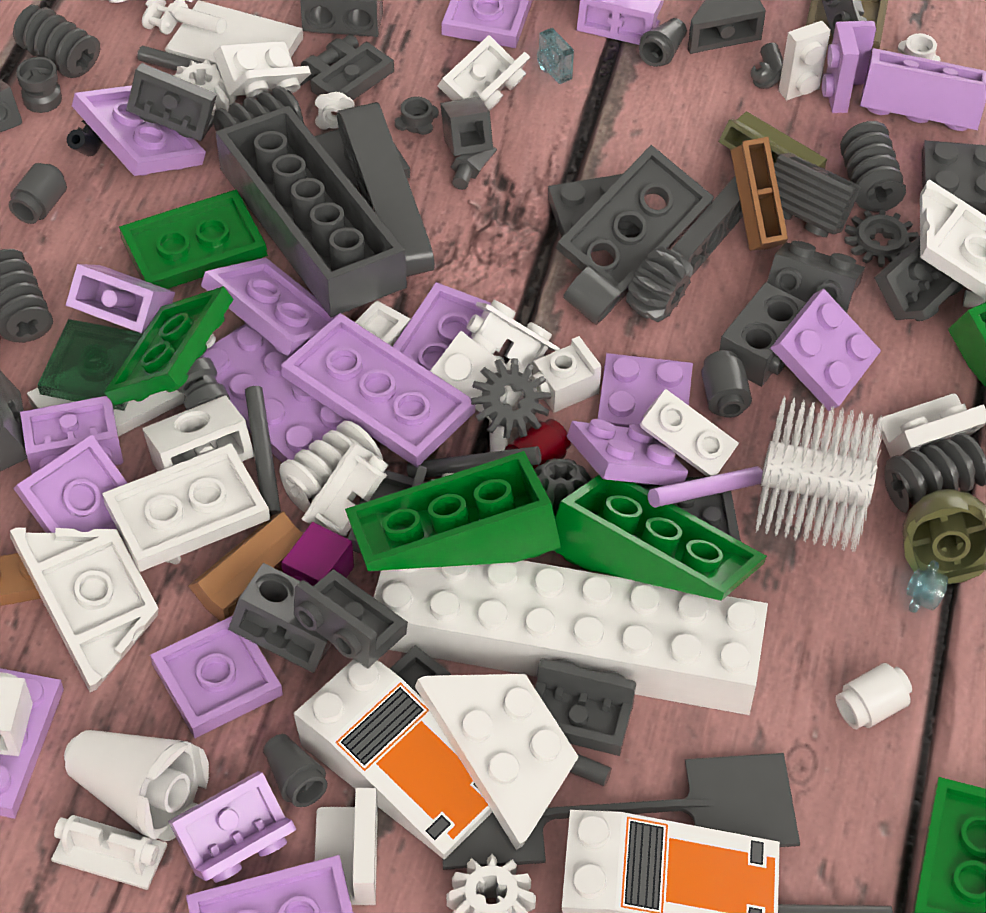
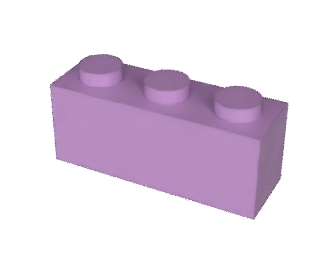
(924, 90)

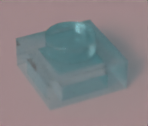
(555, 56)

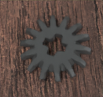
(865, 230)
(503, 414)

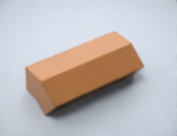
(759, 194)
(228, 577)

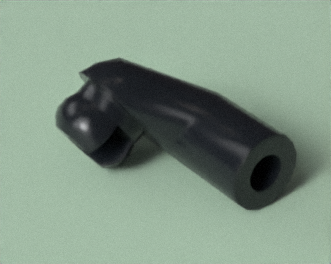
(84, 140)

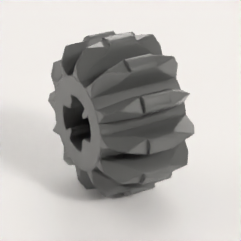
(659, 284)

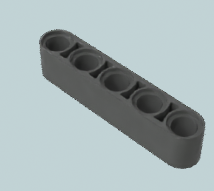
(384, 181)

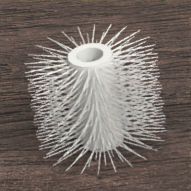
(820, 474)

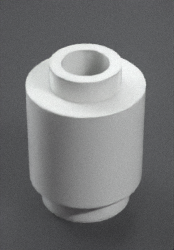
(874, 696)

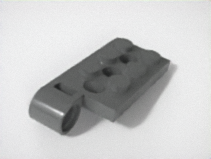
(603, 287)

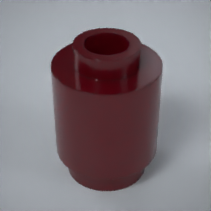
(550, 439)

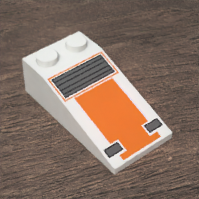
(385, 738)
(665, 867)

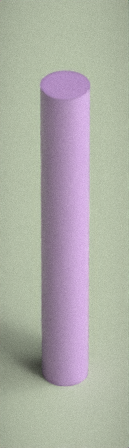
(704, 486)

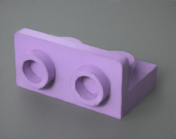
(60, 427)

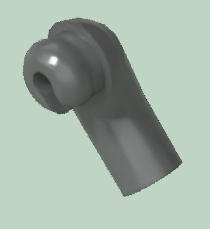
(770, 68)

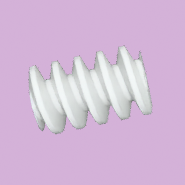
(312, 467)

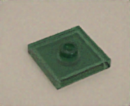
(86, 361)

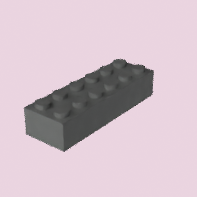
(311, 211)

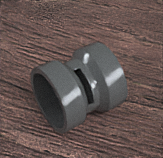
(39, 84)
(201, 384)

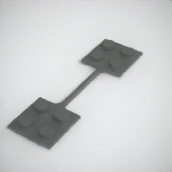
(725, 794)

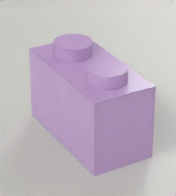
(116, 296)

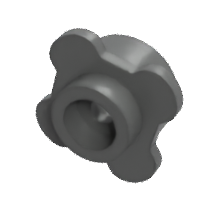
(417, 115)

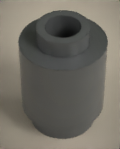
(37, 193)
(726, 384)

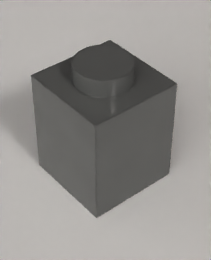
(466, 126)

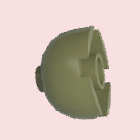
(949, 530)

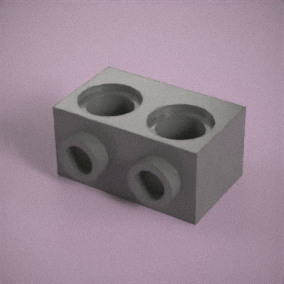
(342, 16)
(758, 329)
(267, 619)

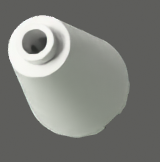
(139, 776)

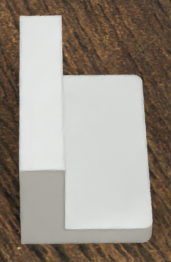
(353, 836)

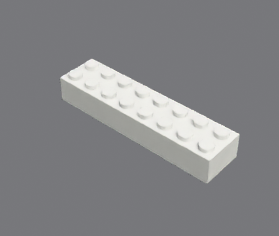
(531, 611)

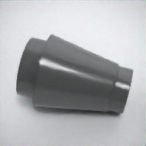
(661, 43)
(295, 772)

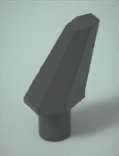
(469, 166)

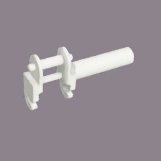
(180, 13)

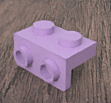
(847, 62)
(232, 828)

